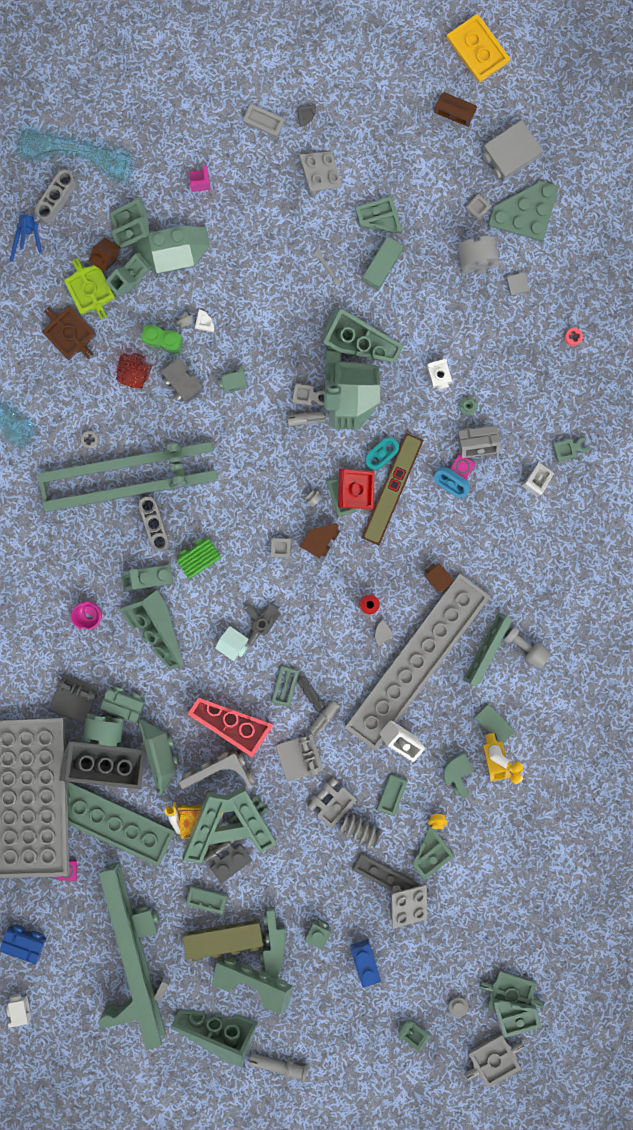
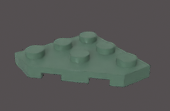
(526, 212)

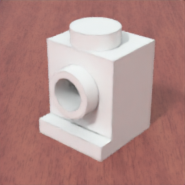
(439, 366)
(18, 1010)

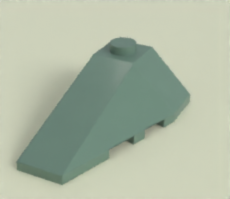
(354, 337)
(153, 619)
(221, 1036)

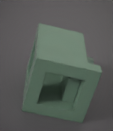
(233, 381)

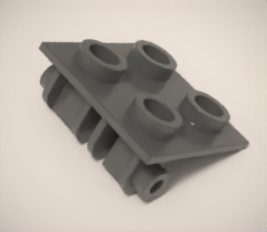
(73, 698)

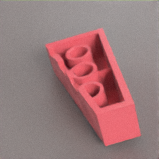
(237, 728)

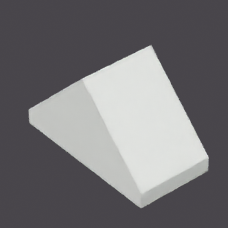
(538, 480)

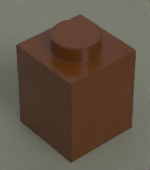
(104, 254)
(438, 577)

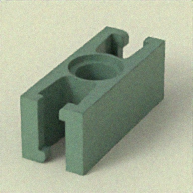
(382, 263)

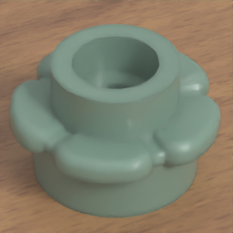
(463, 406)

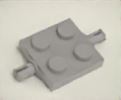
(494, 1060)

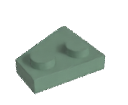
(379, 216)
(516, 1017)

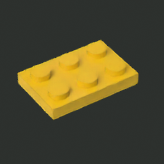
(478, 48)

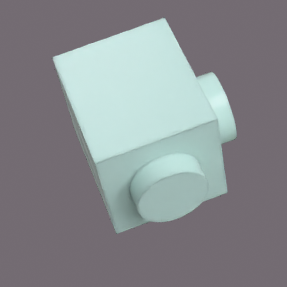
(232, 644)

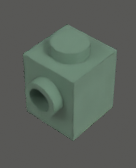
(145, 921)
(318, 933)

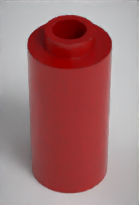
(362, 604)

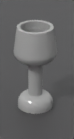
(536, 655)

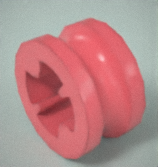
(577, 332)

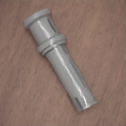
(287, 1068)

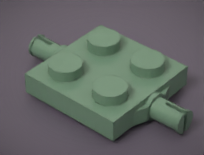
(511, 988)

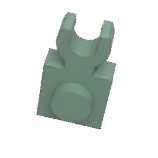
(567, 449)

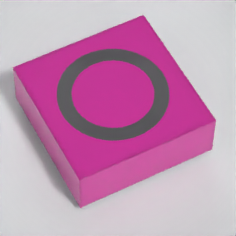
(462, 466)
(72, 872)

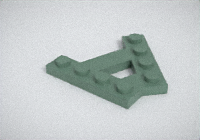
(206, 830)

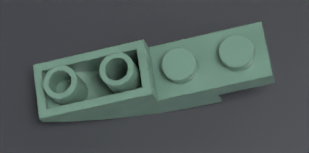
(273, 954)

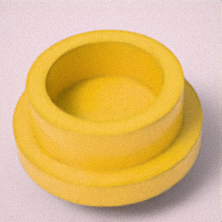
(437, 821)

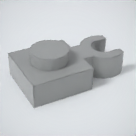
(305, 395)

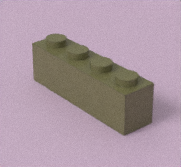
(223, 939)

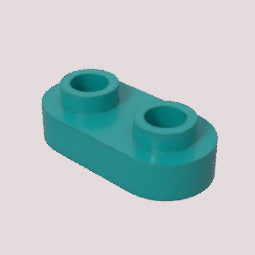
(382, 454)

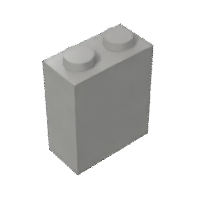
(511, 151)

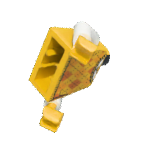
(497, 763)
(184, 818)

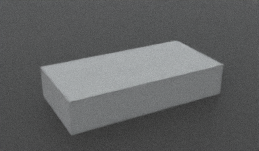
(263, 120)

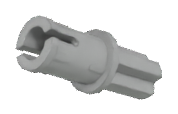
(306, 418)
(324, 717)

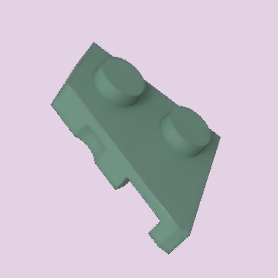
(432, 854)

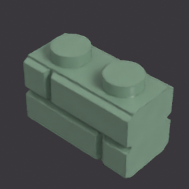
(122, 704)

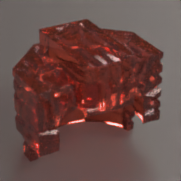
(133, 370)

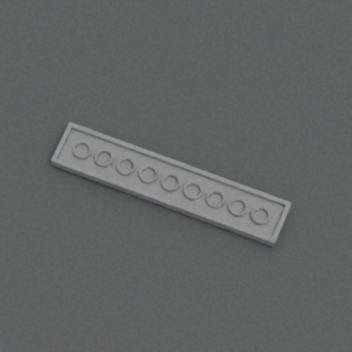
(418, 660)

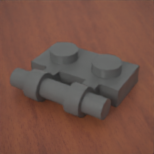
(231, 863)

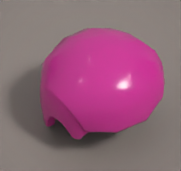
(79, 618)

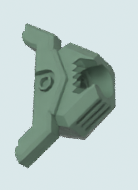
(350, 391)

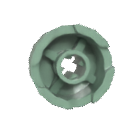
(103, 730)

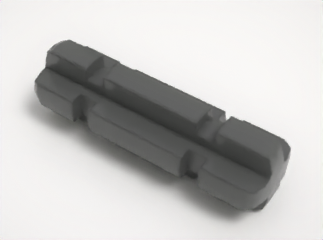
(310, 693)

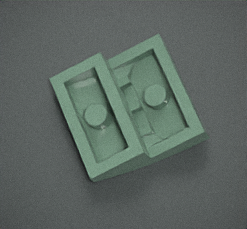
(130, 223)

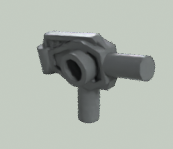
(263, 622)

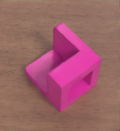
(199, 180)

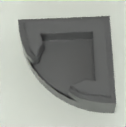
(306, 114)

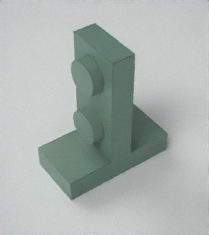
(146, 578)

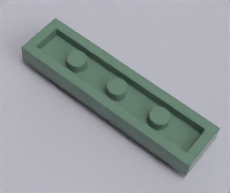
(487, 650)

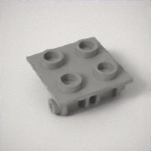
(320, 171)
(299, 757)
(408, 905)

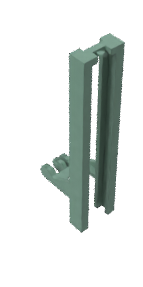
(172, 453)
(141, 1004)

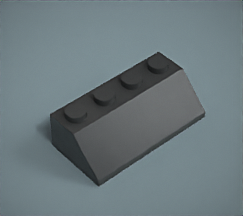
(102, 765)

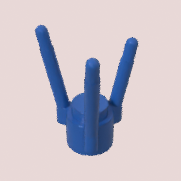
(25, 226)

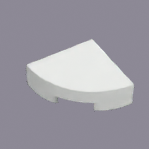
(204, 322)

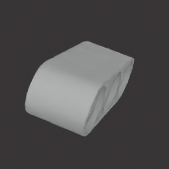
(55, 187)
(147, 517)

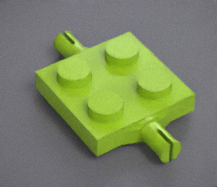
(89, 289)

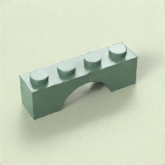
(273, 992)

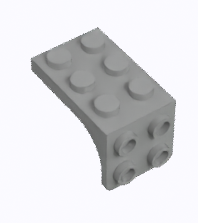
(234, 761)

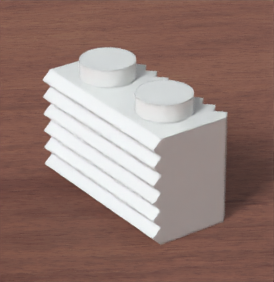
(402, 741)

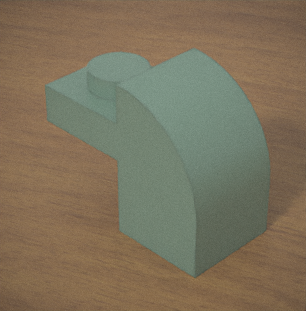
(129, 276)
(455, 769)

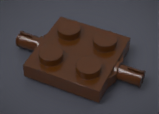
(68, 333)

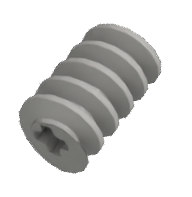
(360, 831)

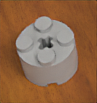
(478, 255)

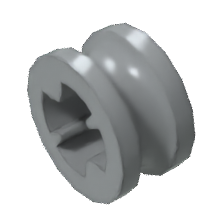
(86, 435)

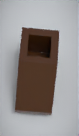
(317, 539)

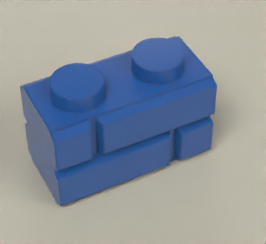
(23, 944)
(365, 963)

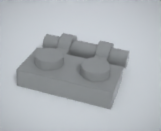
(336, 807)

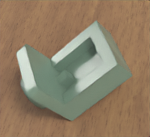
(413, 1034)

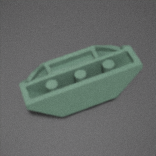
(173, 248)
(160, 754)

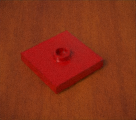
(356, 489)

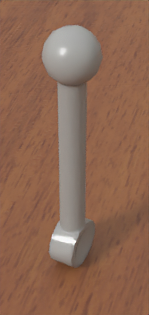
(318, 254)

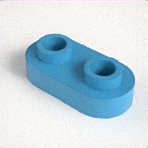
(452, 482)

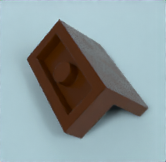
(455, 109)

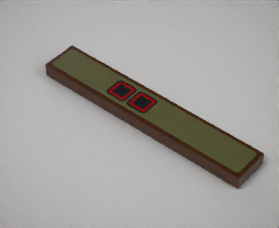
(392, 489)

